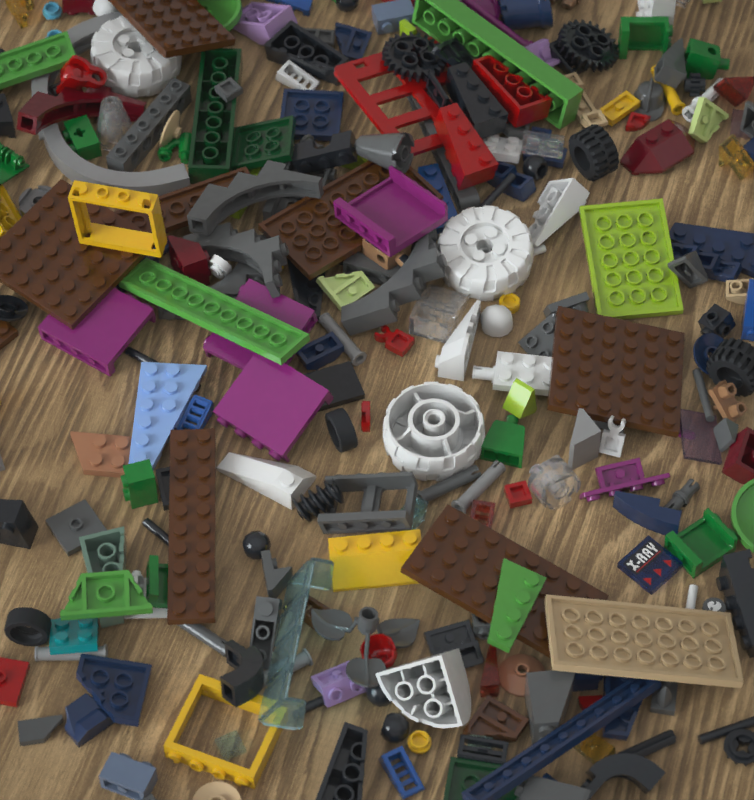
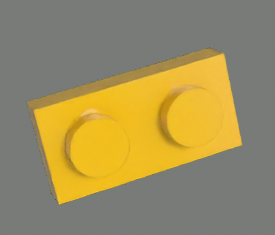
(620, 107)

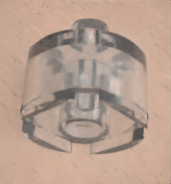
(553, 482)

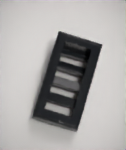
(565, 66)

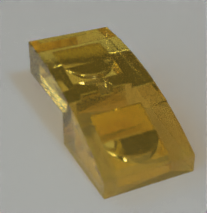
(595, 748)

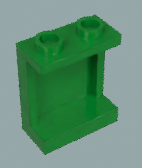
(644, 34)
(702, 543)
(156, 582)

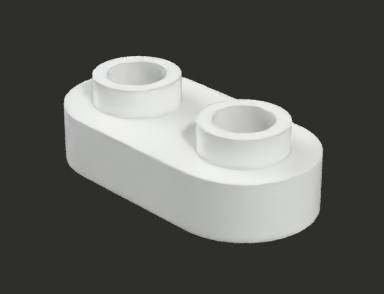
(220, 267)

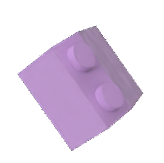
(264, 20)

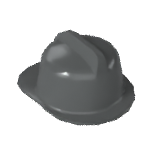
(651, 98)

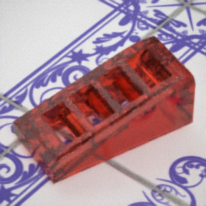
(483, 506)
(490, 678)

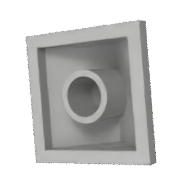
(584, 440)

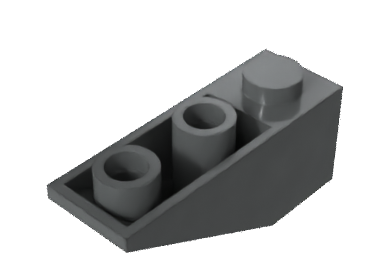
(671, 66)
(265, 626)

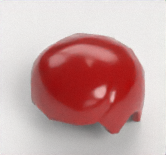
(381, 647)

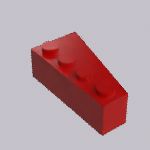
(517, 98)
(464, 148)

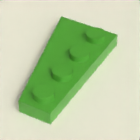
(514, 600)

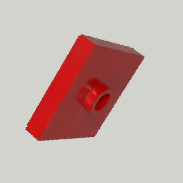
(12, 680)

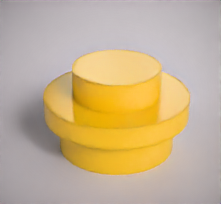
(419, 742)

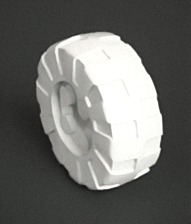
(130, 60)
(486, 252)
(433, 431)

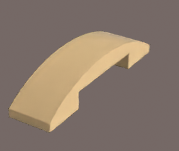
(587, 113)

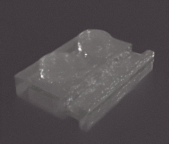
(542, 144)

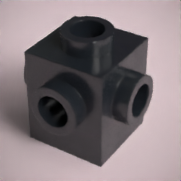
(717, 321)

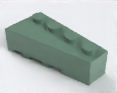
(104, 553)

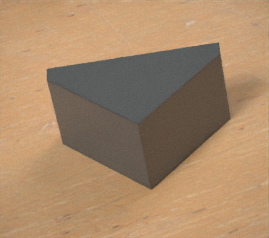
(689, 269)

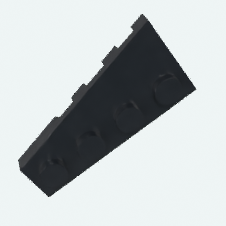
(305, 290)

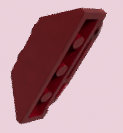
(659, 149)

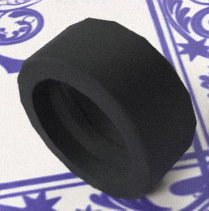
(341, 430)
(21, 617)

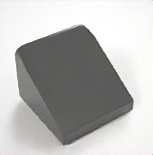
(725, 433)

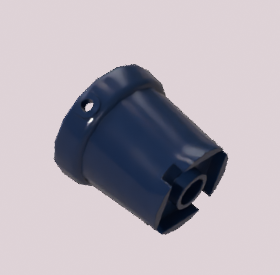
(526, 14)

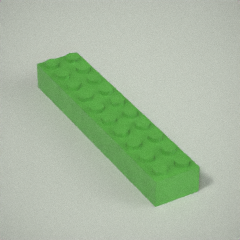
(453, 19)

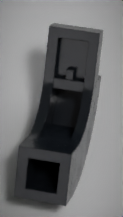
(247, 677)
(624, 765)

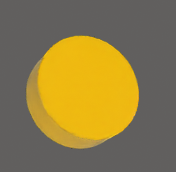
(510, 301)

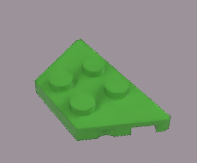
(105, 596)

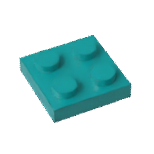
(74, 636)

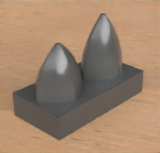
(576, 302)
(664, 699)

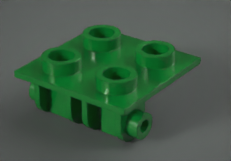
(10, 164)

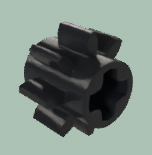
(694, 84)

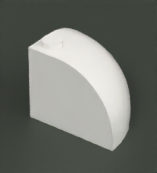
(430, 689)

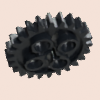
(588, 45)
(412, 57)

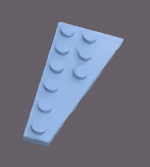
(160, 404)

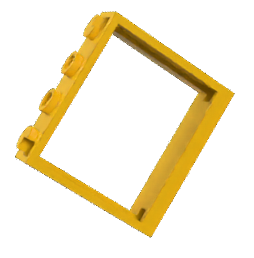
(116, 237)
(203, 762)

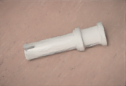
(710, 94)

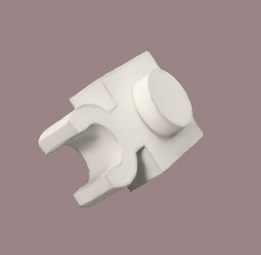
(612, 440)

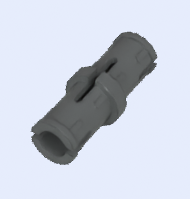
(681, 497)

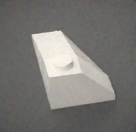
(457, 349)
(270, 478)

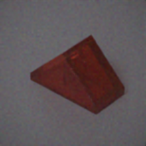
(735, 89)

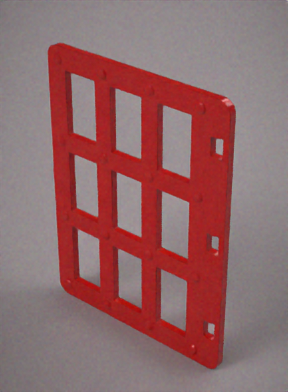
(374, 67)

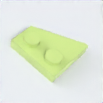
(706, 120)
(345, 288)

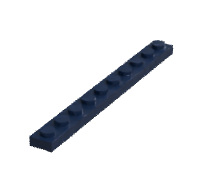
(561, 740)

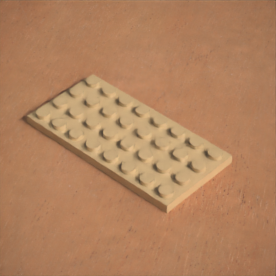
(642, 641)

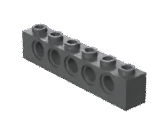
(148, 128)

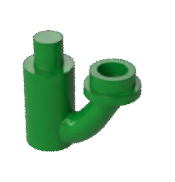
(183, 142)

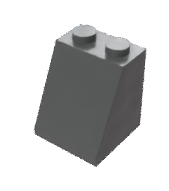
(547, 700)
(545, 789)

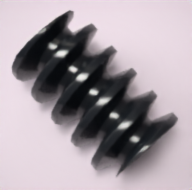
(319, 500)

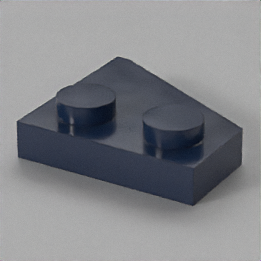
(352, 40)

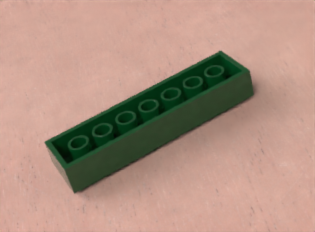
(214, 117)

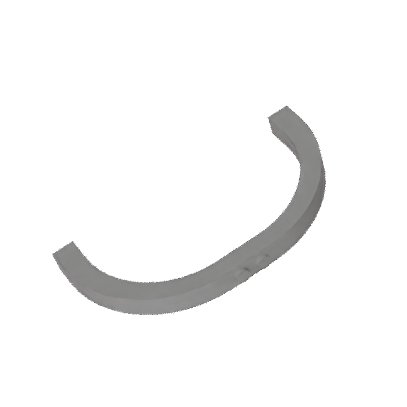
(75, 167)

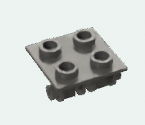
(540, 339)

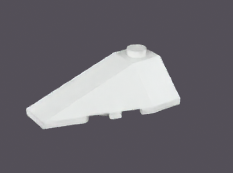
(557, 205)

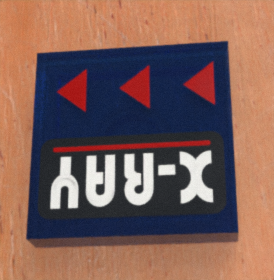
(650, 565)

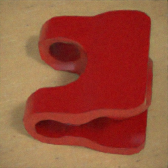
(78, 73)

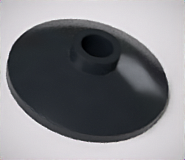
(12, 308)

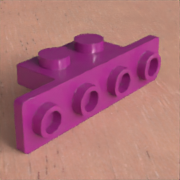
(621, 477)

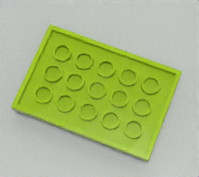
(629, 259)

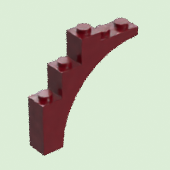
(46, 109)

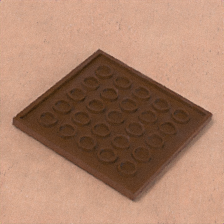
(51, 267)
(616, 371)

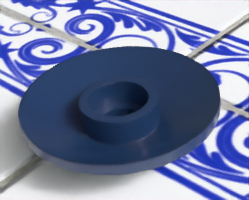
(705, 346)

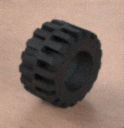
(593, 152)
(734, 363)

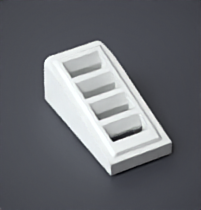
(295, 71)

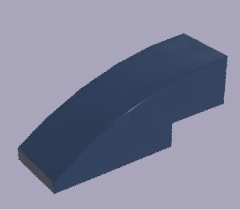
(520, 188)
(647, 512)

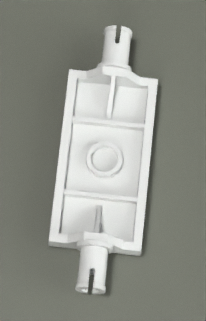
(528, 368)

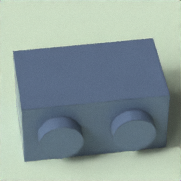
(388, 14)
(128, 776)

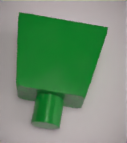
(704, 59)
(504, 442)

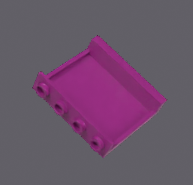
(393, 213)
(258, 297)
(102, 333)
(271, 405)

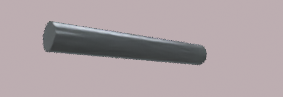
(703, 394)

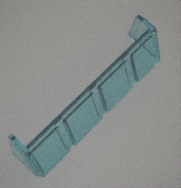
(276, 706)

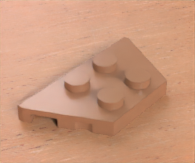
(101, 453)

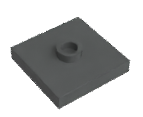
(73, 523)

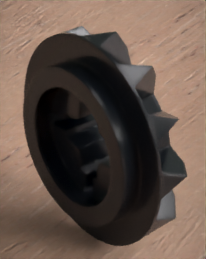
(732, 742)

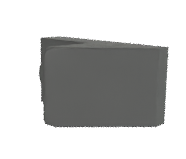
(275, 578)

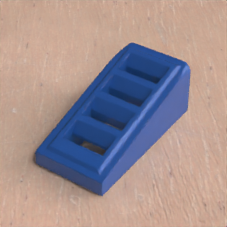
(199, 406)
(400, 753)

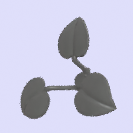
(334, 623)

